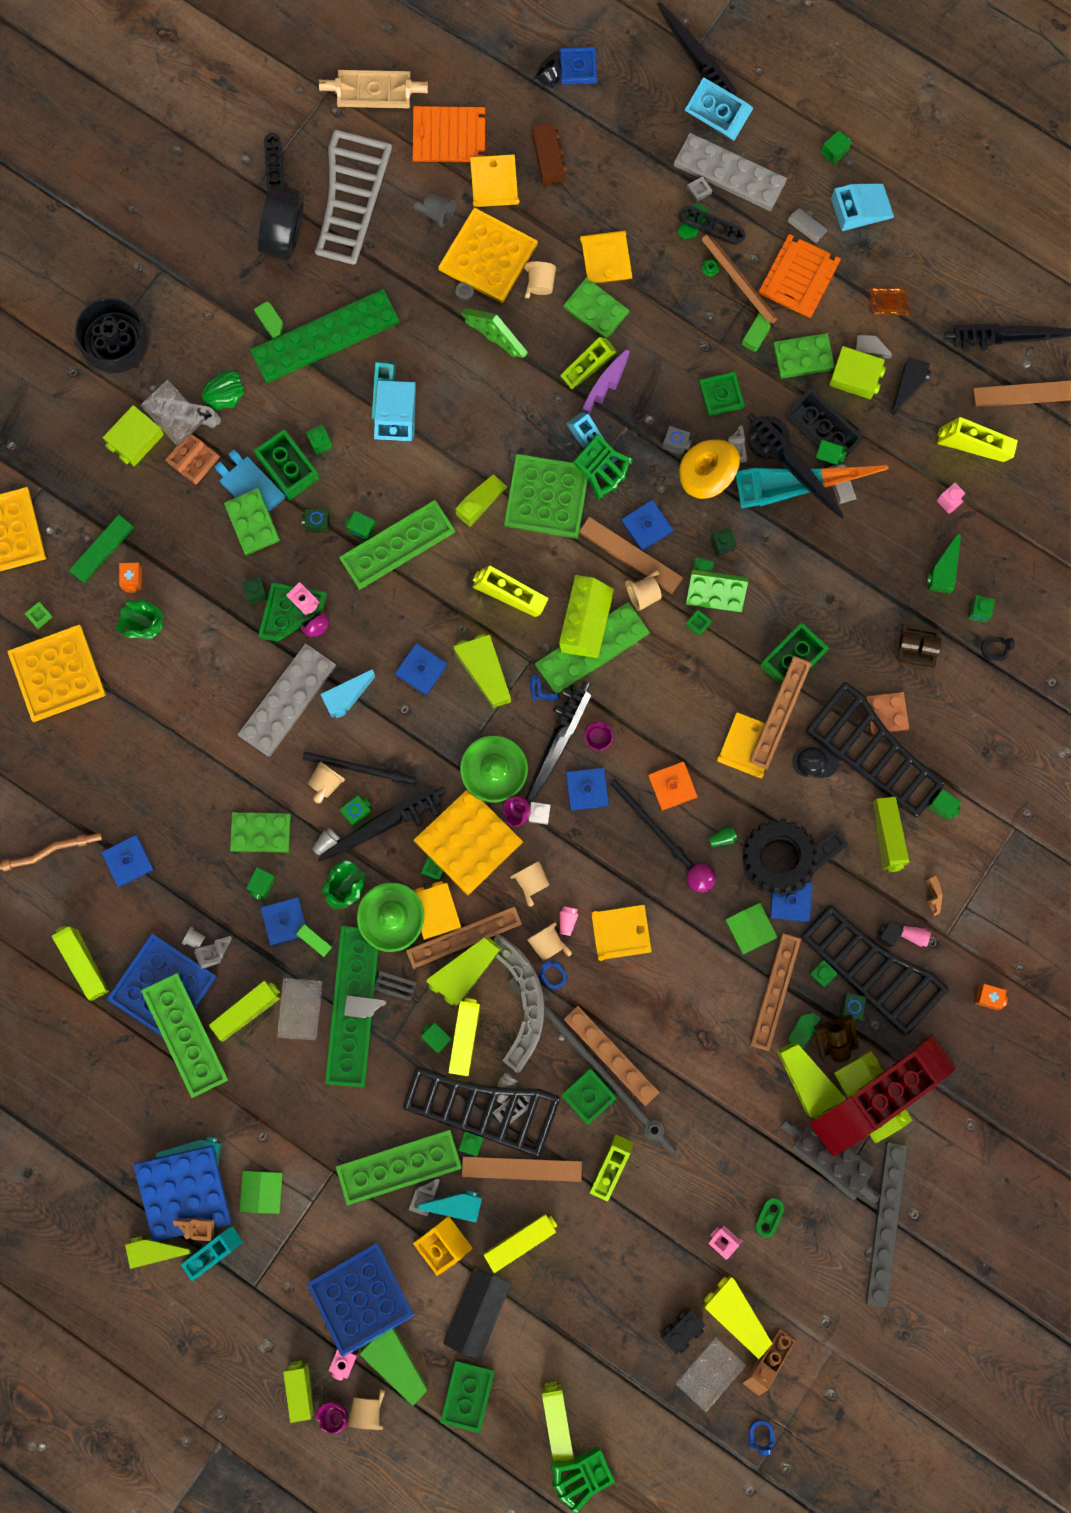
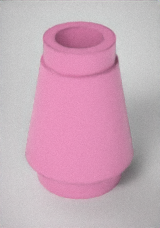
(567, 920)
(917, 935)

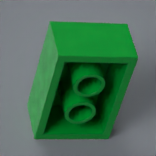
(286, 464)
(798, 643)

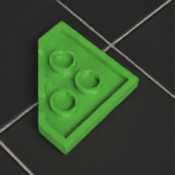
(495, 330)

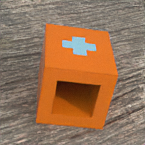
(130, 577)
(991, 997)

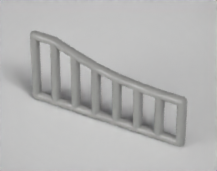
(333, 186)

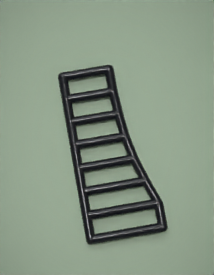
(883, 732)
(891, 958)
(494, 1093)

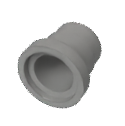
(193, 938)

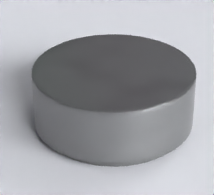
(464, 292)

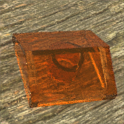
(889, 301)

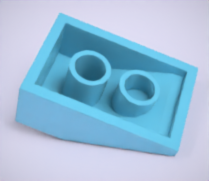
(719, 108)

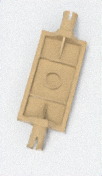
(373, 88)

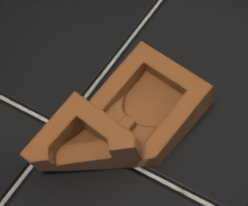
(935, 889)
(196, 1228)

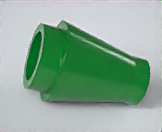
(723, 837)

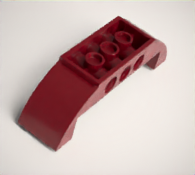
(884, 1096)

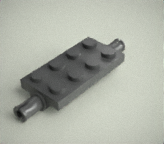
(844, 1170)

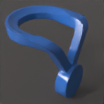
(552, 697)
(548, 964)
(763, 1450)

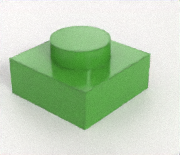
(38, 615)

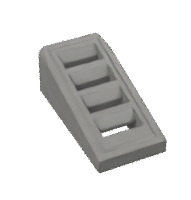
(503, 1107)

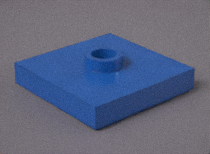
(578, 65)
(647, 525)
(421, 669)
(587, 789)
(127, 861)
(794, 906)
(283, 920)

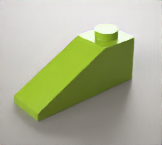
(589, 362)
(479, 500)
(611, 1167)
(148, 1251)

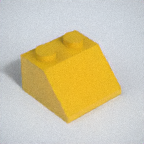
(443, 1246)

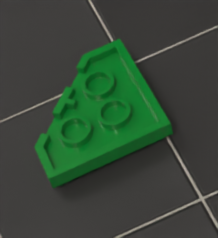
(283, 616)

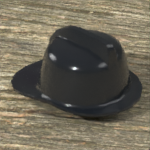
(549, 70)
(815, 762)

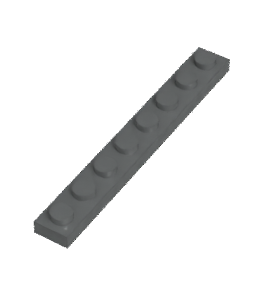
(886, 1225)

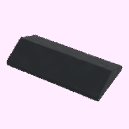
(823, 422)
(477, 1313)

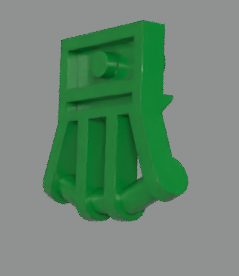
(592, 459)
(594, 1473)

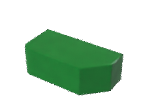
(689, 232)
(803, 1029)

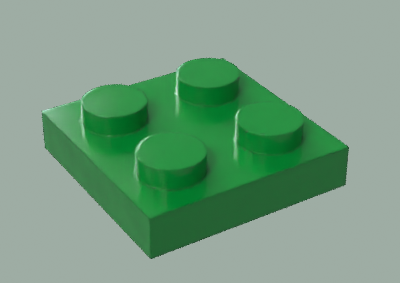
(721, 394)
(589, 1096)

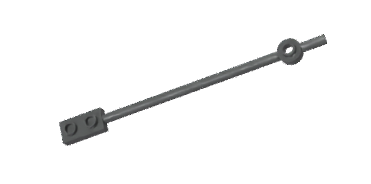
(604, 1075)

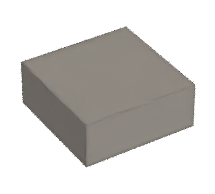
(699, 189)

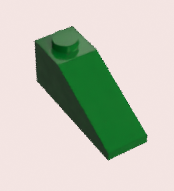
(943, 575)

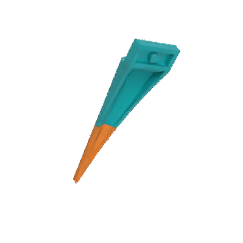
(768, 486)

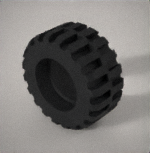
(779, 832)

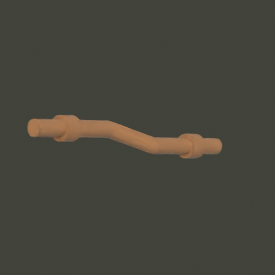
(81, 840)

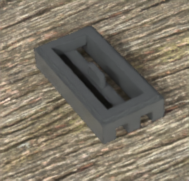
(410, 991)

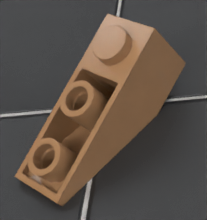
(767, 1367)

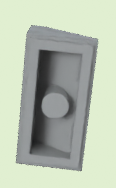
(807, 225)
(843, 491)

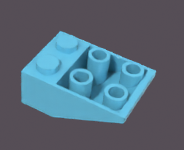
(861, 205)
(395, 411)

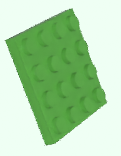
(546, 496)

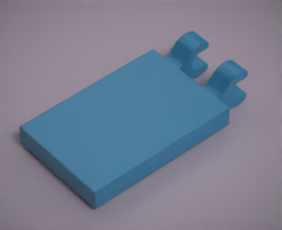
(247, 477)

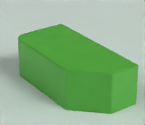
(269, 319)
(756, 333)
(313, 939)

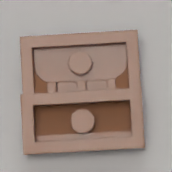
(192, 459)

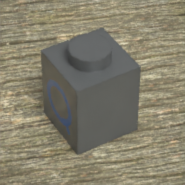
(677, 440)

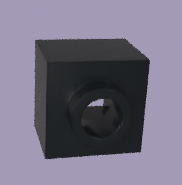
(889, 933)

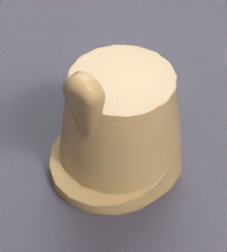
(540, 278)
(643, 592)
(324, 782)
(531, 880)
(548, 943)
(366, 1412)

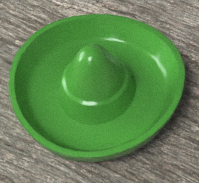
(493, 769)
(390, 917)

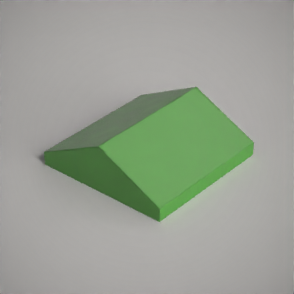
(751, 928)
(261, 1192)

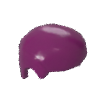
(316, 626)
(598, 735)
(516, 810)
(701, 877)
(332, 1417)

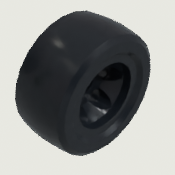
(281, 222)
(107, 316)

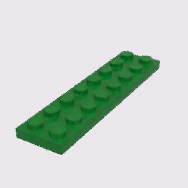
(324, 336)
(349, 1034)

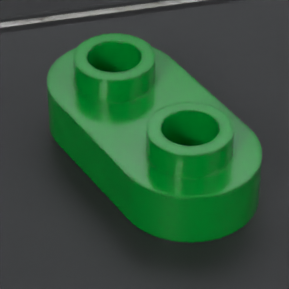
(769, 1217)

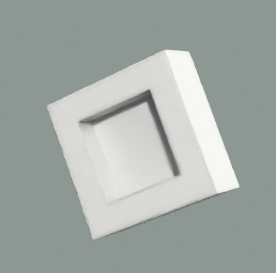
(539, 813)

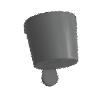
(437, 208)

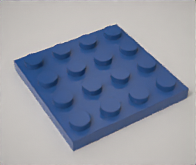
(152, 964)
(182, 1187)
(360, 1300)

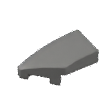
(872, 346)
(213, 953)

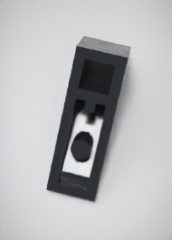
(912, 379)

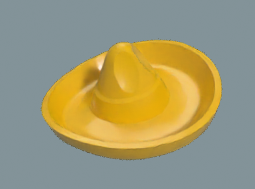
(708, 468)

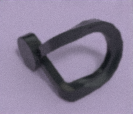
(1009, 642)

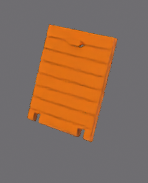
(448, 133)
(799, 276)

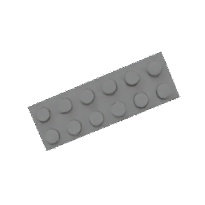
(730, 172)
(287, 700)

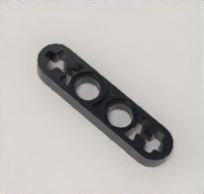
(273, 167)
(711, 227)

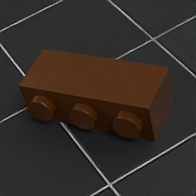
(548, 153)

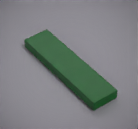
(101, 549)

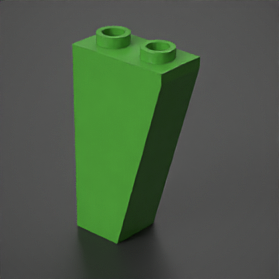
(394, 1364)

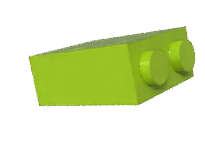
(857, 373)
(133, 436)
(299, 1391)

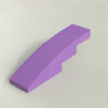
(608, 379)

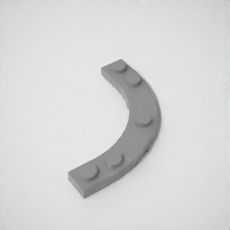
(532, 1003)

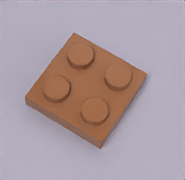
(890, 710)

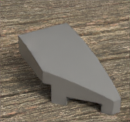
(738, 441)
(362, 1007)
(424, 1194)

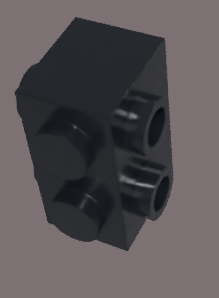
(682, 1331)

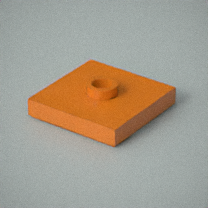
(672, 786)

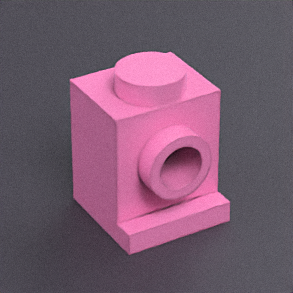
(951, 498)
(298, 593)
(720, 1246)
(339, 1373)

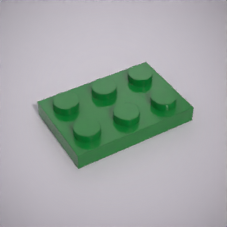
(467, 1396)

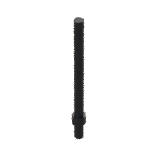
(396, 776)
(677, 852)

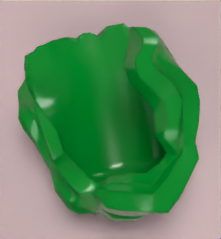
(223, 390)
(140, 619)
(344, 885)

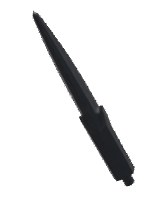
(704, 63)
(1001, 334)
(787, 457)
(560, 736)
(391, 818)

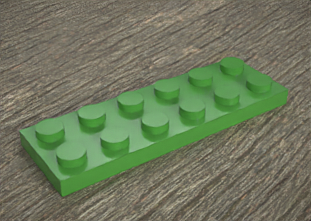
(397, 544)
(621, 632)
(184, 1035)
(398, 1167)

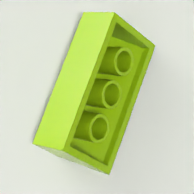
(586, 617)
(856, 1075)

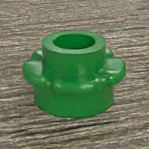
(710, 272)

